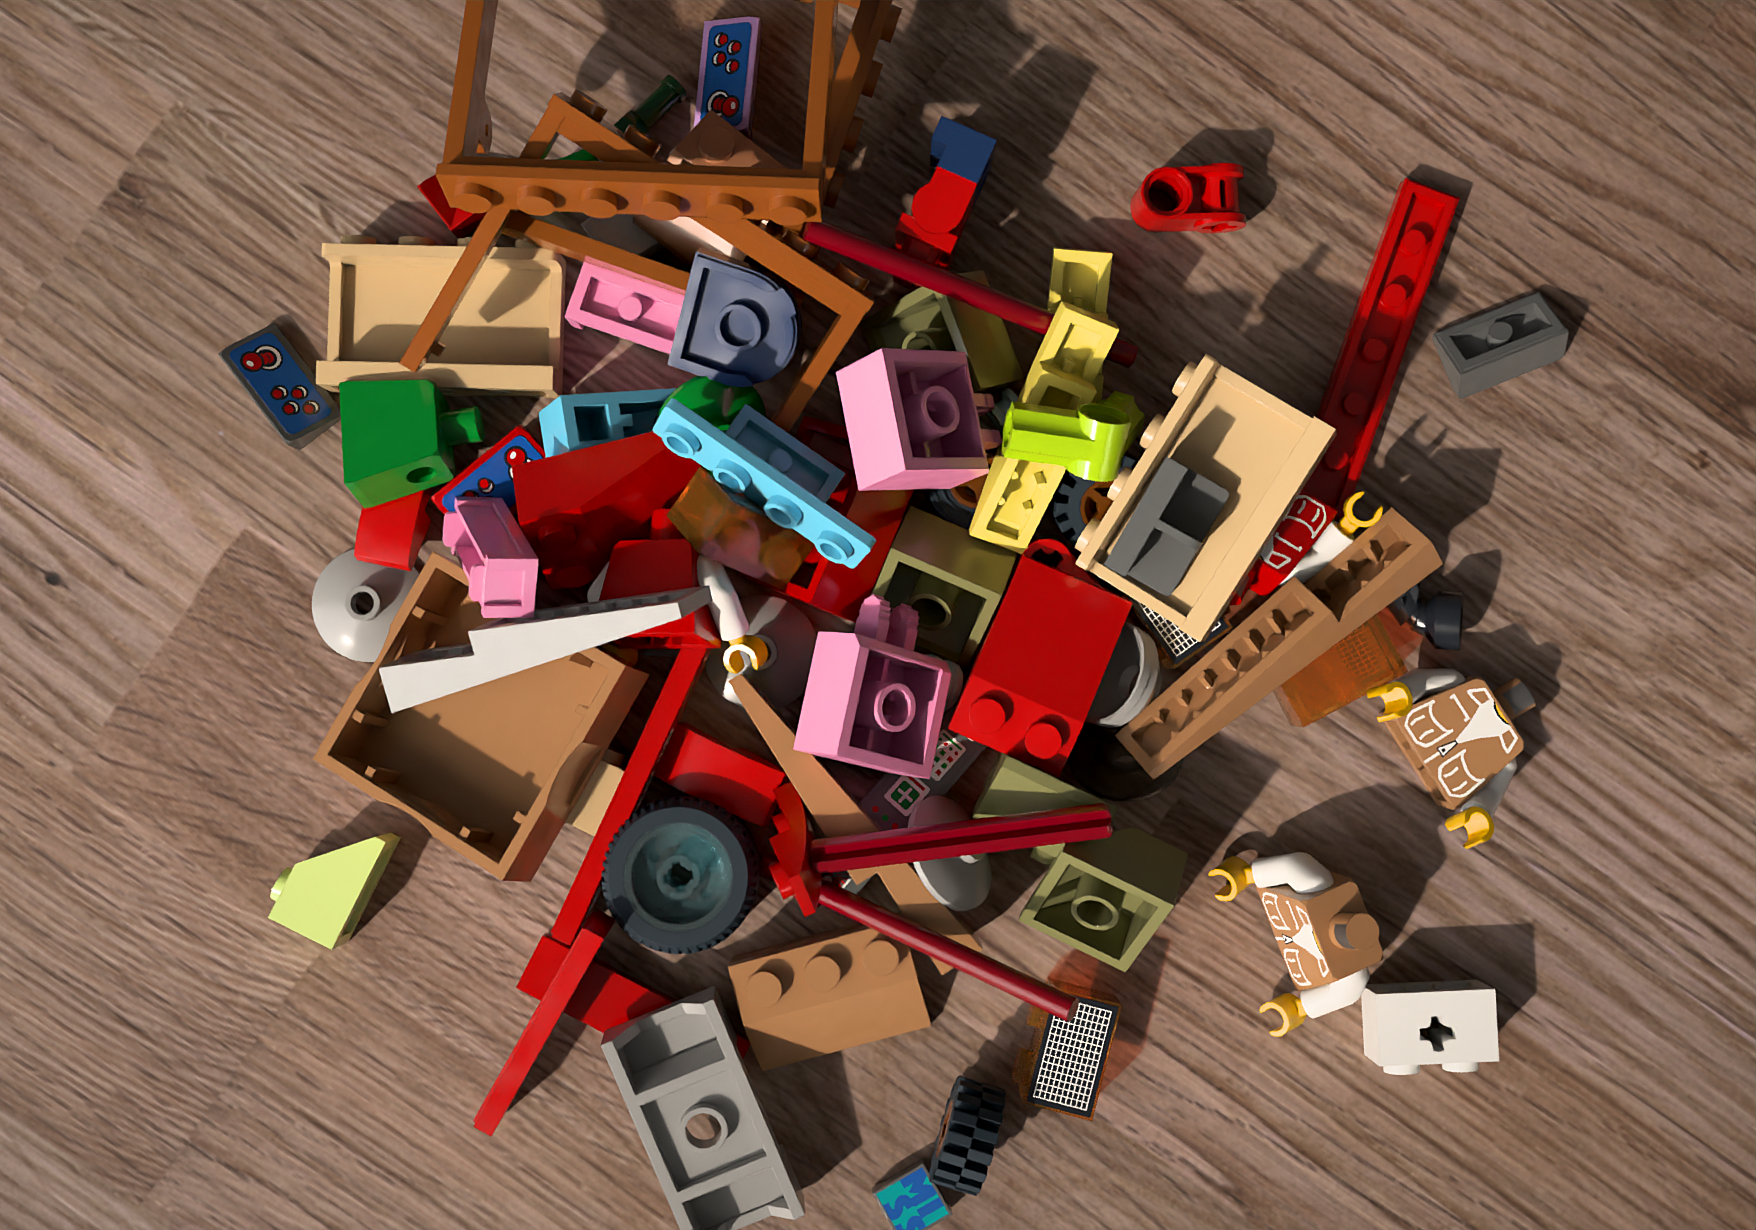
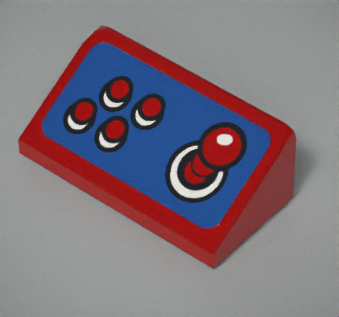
(492, 471)

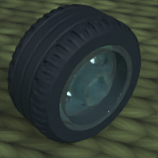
(659, 906)

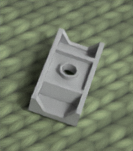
(689, 1064)

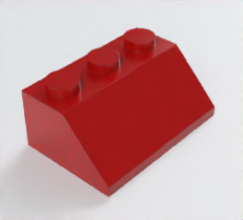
(878, 512)

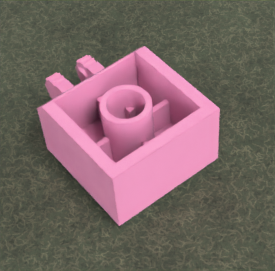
(915, 420)
(875, 696)

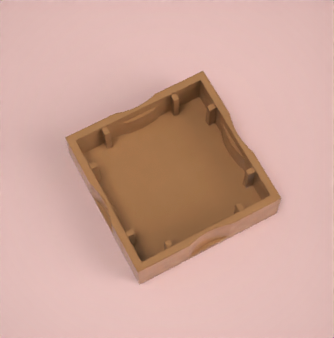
(491, 762)

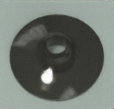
(1097, 770)

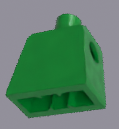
(400, 437)

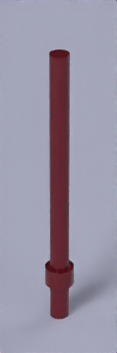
(945, 282)
(940, 947)

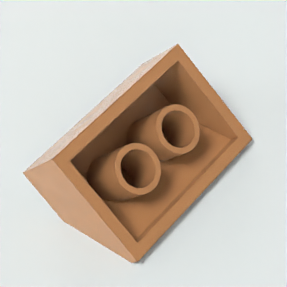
(826, 994)

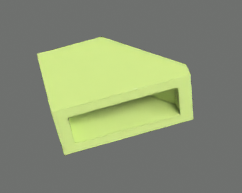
(330, 892)

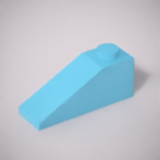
(598, 418)

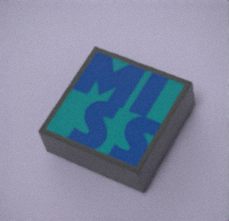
(912, 1200)

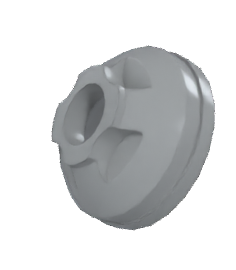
(1112, 702)

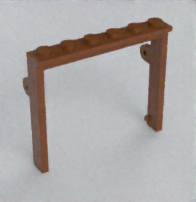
(854, 77)
(627, 188)
(788, 255)

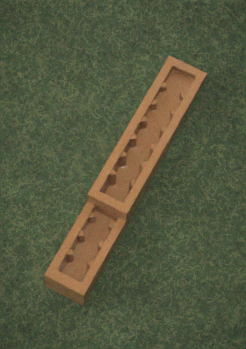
(1280, 641)
(842, 815)

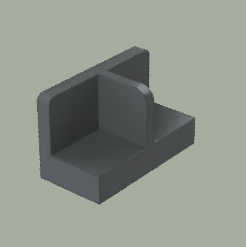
(1167, 527)

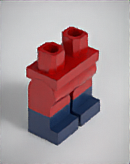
(946, 202)

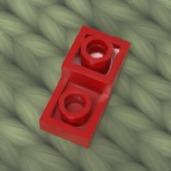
(393, 531)
(721, 774)
(791, 845)

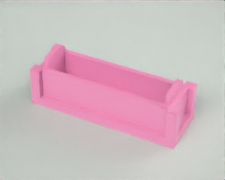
(625, 307)
(493, 556)

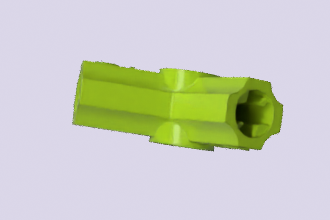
(1082, 441)

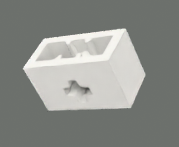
(1464, 1032)

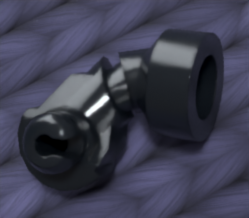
(1436, 620)

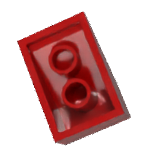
(593, 498)
(1040, 665)

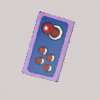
(729, 71)

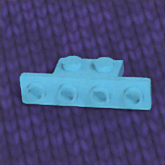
(771, 471)

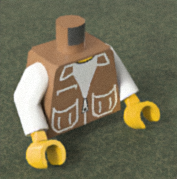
(1457, 740)
(1318, 927)

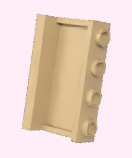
(498, 341)
(1240, 442)

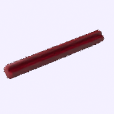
(961, 838)

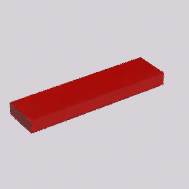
(604, 994)
(543, 1022)

